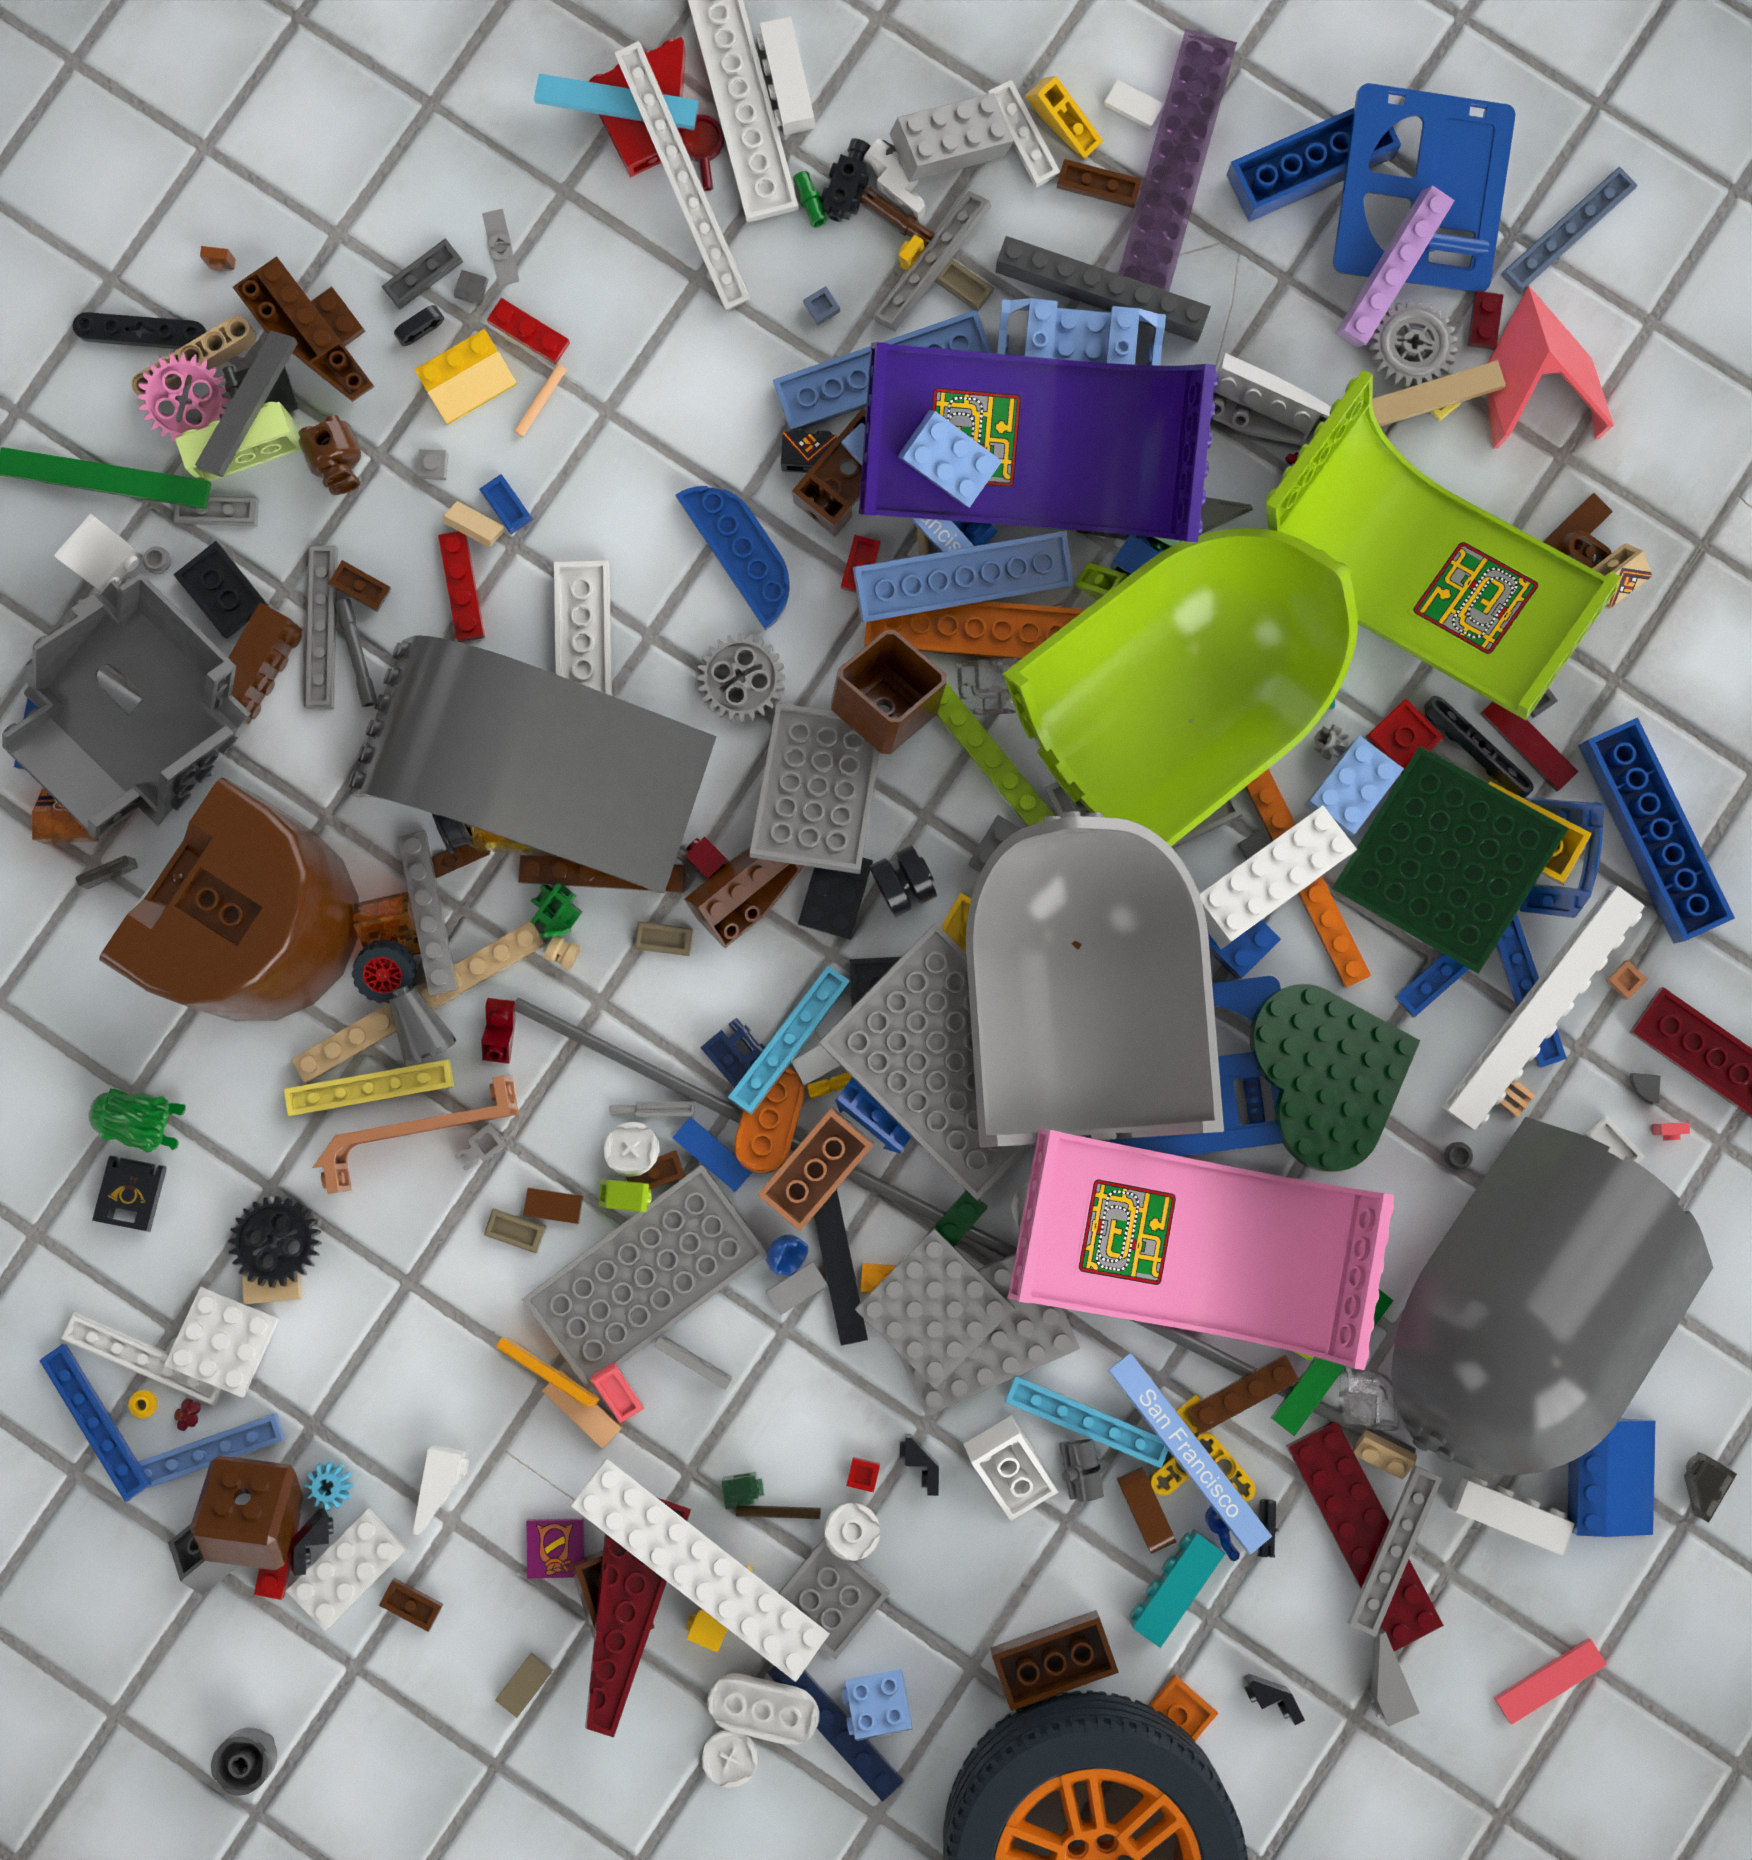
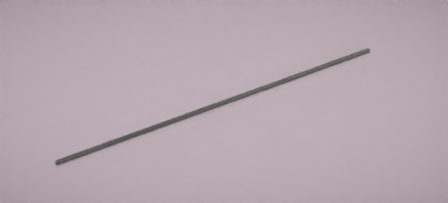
(898, 1195)

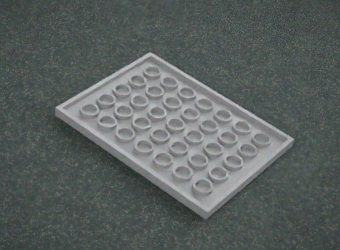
(915, 1057)

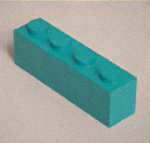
(1176, 1588)

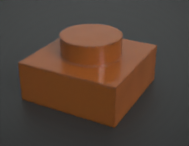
(217, 258)

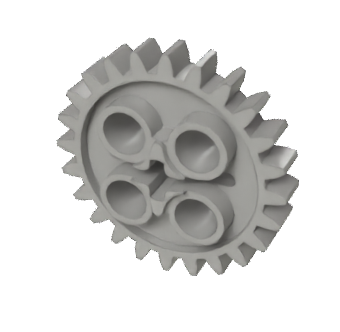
(728, 657)

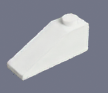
(440, 1476)

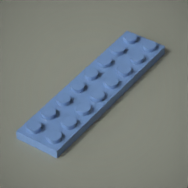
(842, 383)
(963, 576)

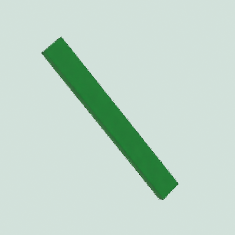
(104, 478)

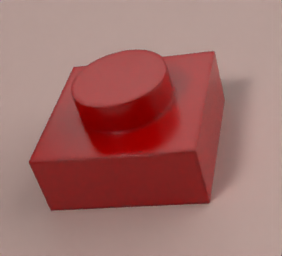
(863, 1474)

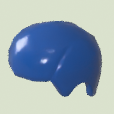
(786, 1254)

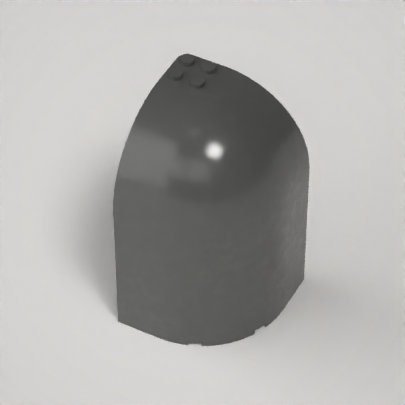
(1544, 1305)

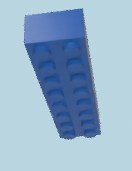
(1656, 831)

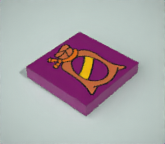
(553, 1546)

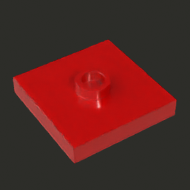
(1403, 733)

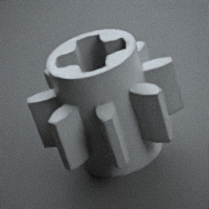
(1331, 742)

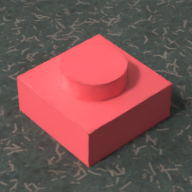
(1671, 1131)

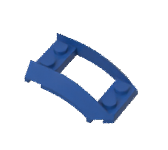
(1566, 900)
(872, 1116)

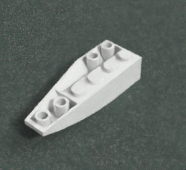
(1265, 404)

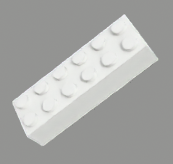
(1274, 876)

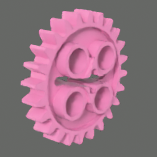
(158, 390)

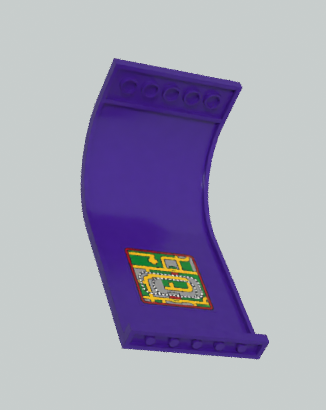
(1073, 438)

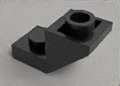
(918, 1456)
(314, 1532)
(1268, 1693)

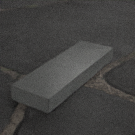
(422, 274)

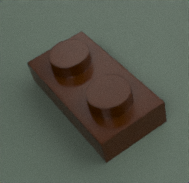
(338, 316)
(359, 586)
(665, 1170)
(411, 1604)

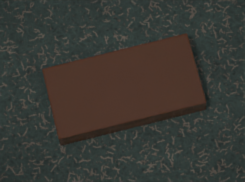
(553, 1205)

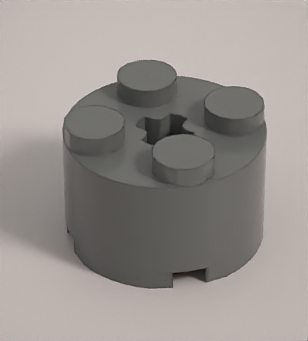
(232, 1772)

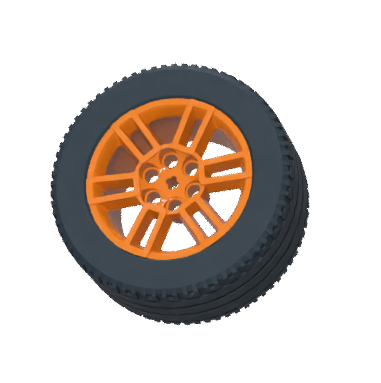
(1091, 1742)

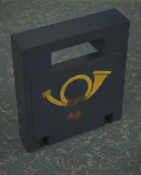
(131, 1189)

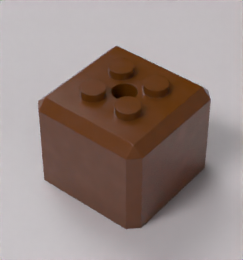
(890, 675)
(252, 1532)

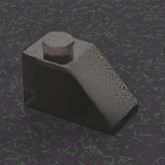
(1706, 1484)

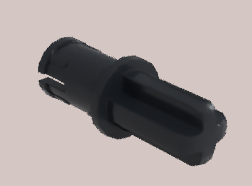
(1267, 1516)

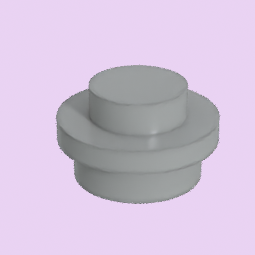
(157, 560)

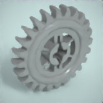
(1399, 362)

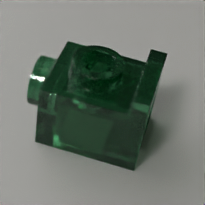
(742, 1489)

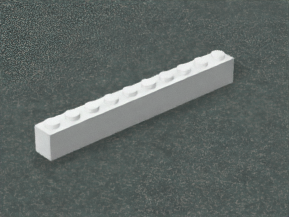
(1543, 1006)

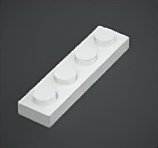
(1026, 135)

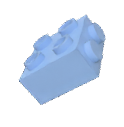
(877, 1705)

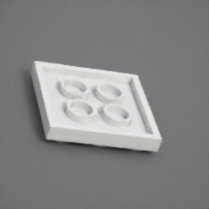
(221, 1342)

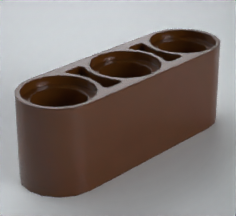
(1146, 1510)

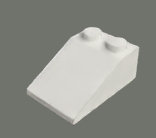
(98, 554)
(1010, 1468)

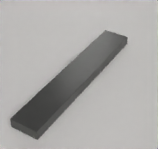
(246, 403)

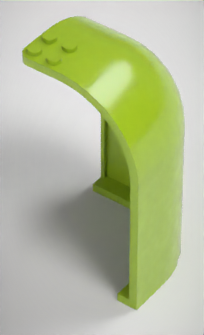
(1220, 631)

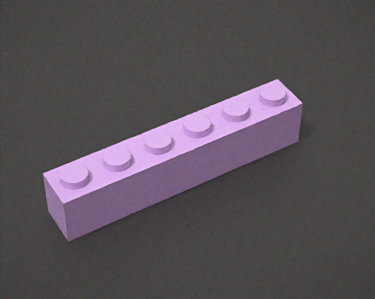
(1394, 266)

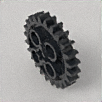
(265, 1219)

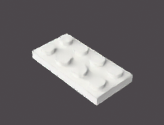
(347, 1569)

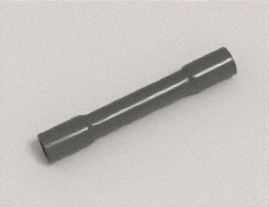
(348, 623)

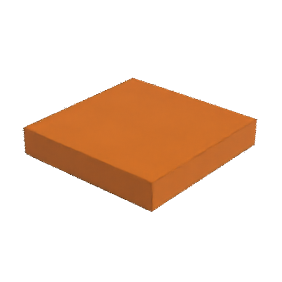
(1184, 1707)

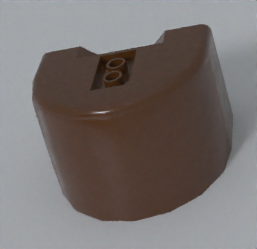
(242, 916)

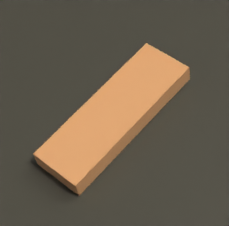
(592, 1420)

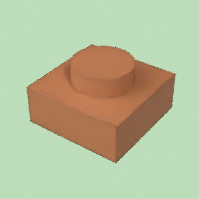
(1626, 979)

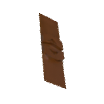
(446, 862)

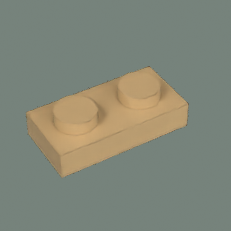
(1384, 1454)

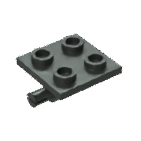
(281, 391)

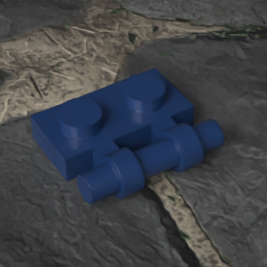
(726, 1055)

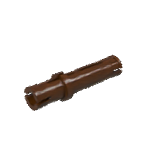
(906, 224)

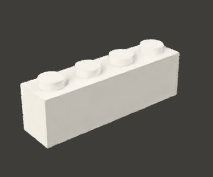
(787, 76)
(1511, 1515)

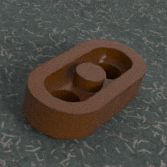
(1585, 549)

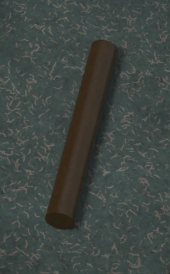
(778, 1512)

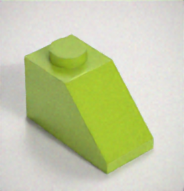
(1098, 580)

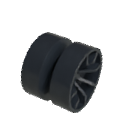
(910, 877)

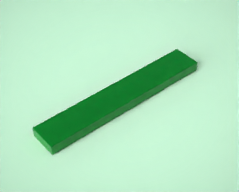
(1315, 1383)

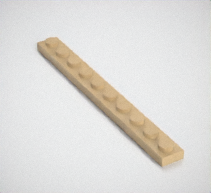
(381, 1024)

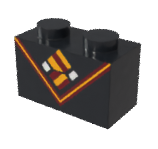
(803, 449)

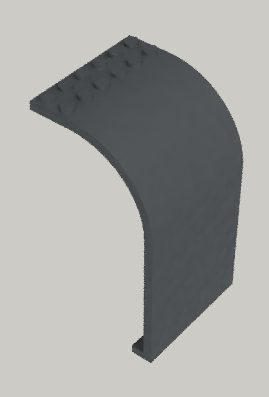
(533, 759)

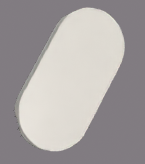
(763, 1709)

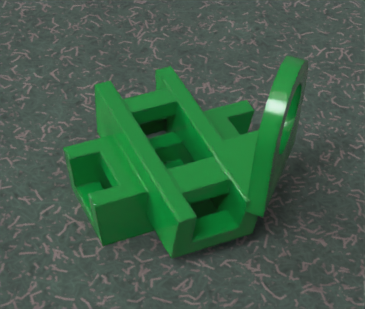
(560, 910)

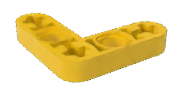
(1217, 1453)

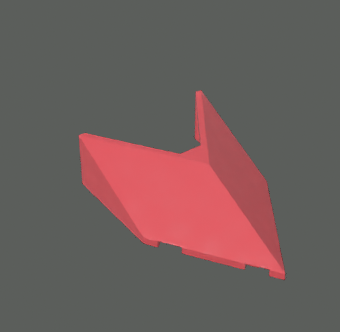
(1535, 346)

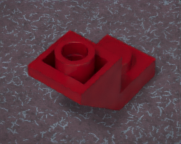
(499, 1030)

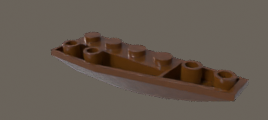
(285, 309)
(740, 895)

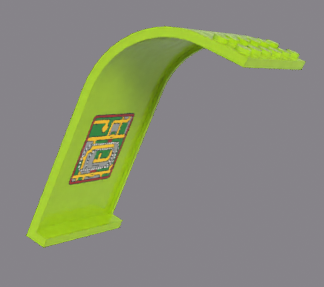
(1433, 566)

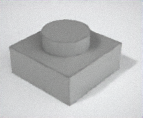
(432, 464)

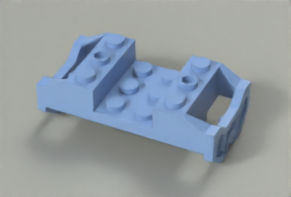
(1081, 333)

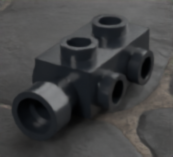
(846, 184)

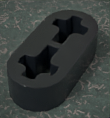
(419, 325)

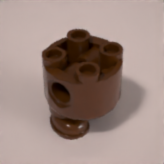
(332, 454)

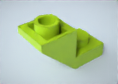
(624, 1195)

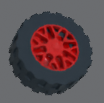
(382, 969)

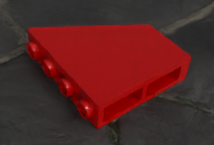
(632, 136)

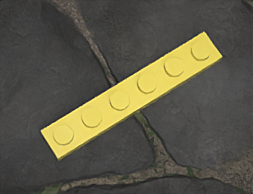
(369, 1087)

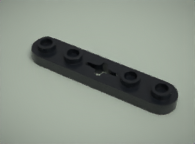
(114, 330)
(1477, 746)

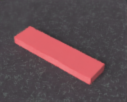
(1550, 1681)

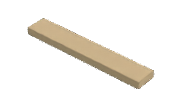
(1438, 393)

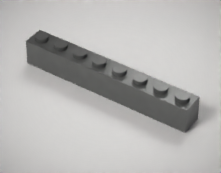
(1099, 286)

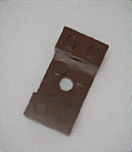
(828, 492)

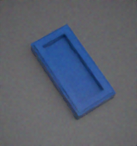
(506, 504)

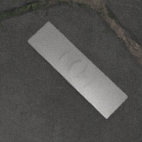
(500, 247)

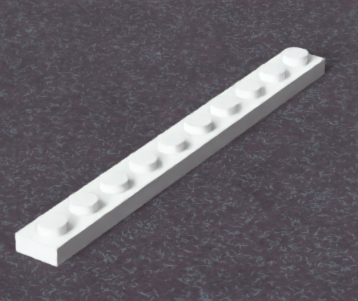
(682, 175)

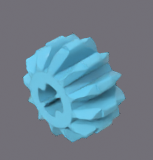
(333, 1495)

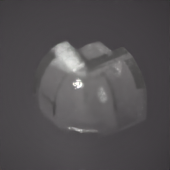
(984, 686)
(1368, 1399)

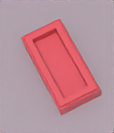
(616, 1392)

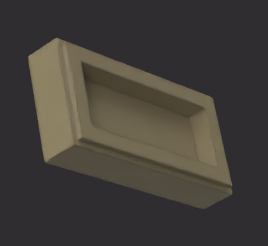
(964, 285)
(663, 938)
(515, 1230)
(524, 1685)

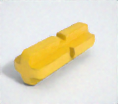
(826, 1086)

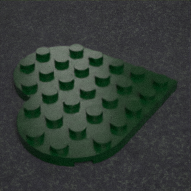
(1333, 1073)

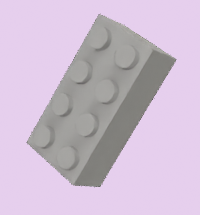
(951, 137)

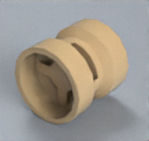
(562, 952)

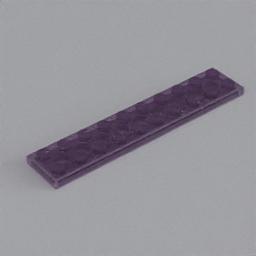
(1177, 159)

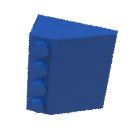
(1615, 1483)

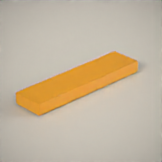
(547, 1372)

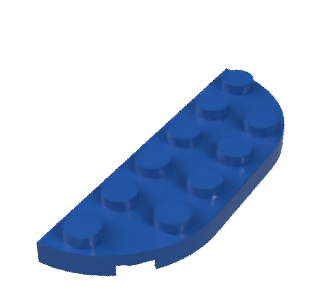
(740, 548)

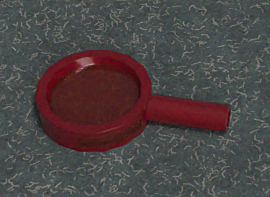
(704, 145)

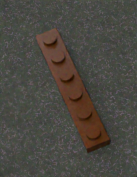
(556, 870)

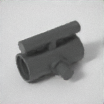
(1082, 1470)

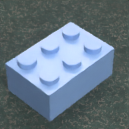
(949, 458)
(1355, 785)

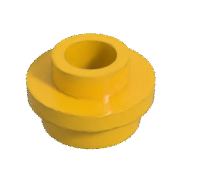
(151, 1404)

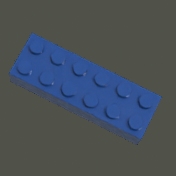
(1300, 165)

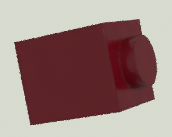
(705, 857)

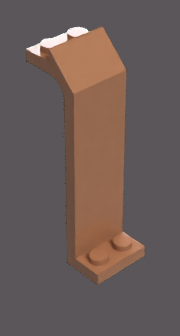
(334, 1158)

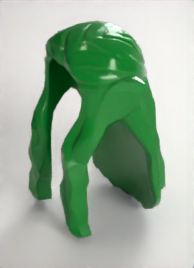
(134, 1119)

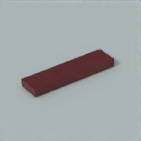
(1531, 745)

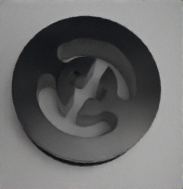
(453, 833)

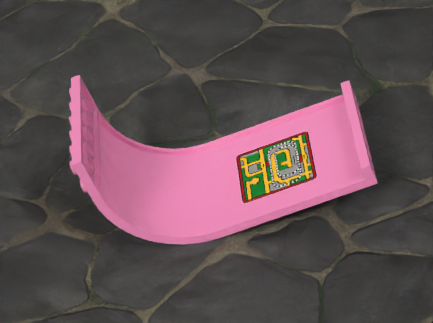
(1202, 1247)

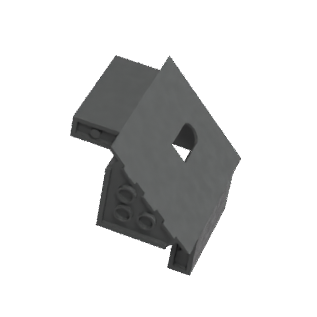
(93, 751)

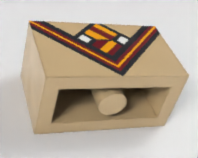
(1630, 565)

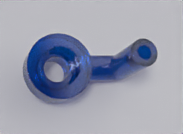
(1219, 1527)

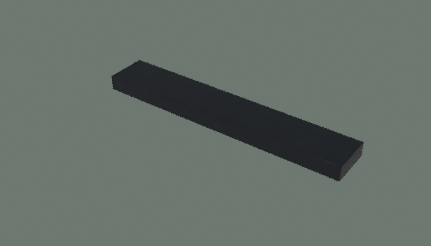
(839, 1271)

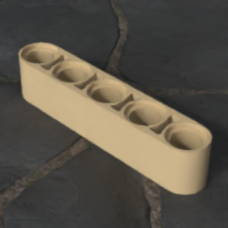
(203, 348)

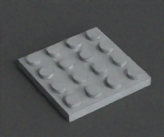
(934, 1308)

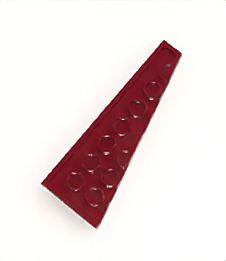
(623, 1622)

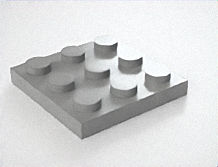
(834, 1595)

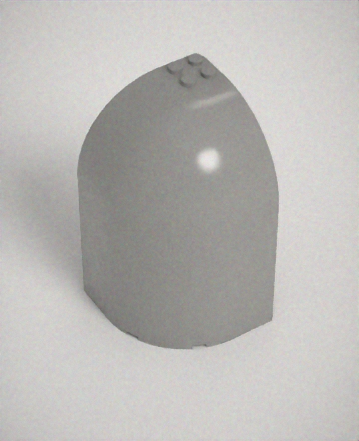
(1098, 1034)

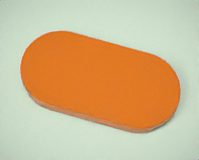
(767, 1134)

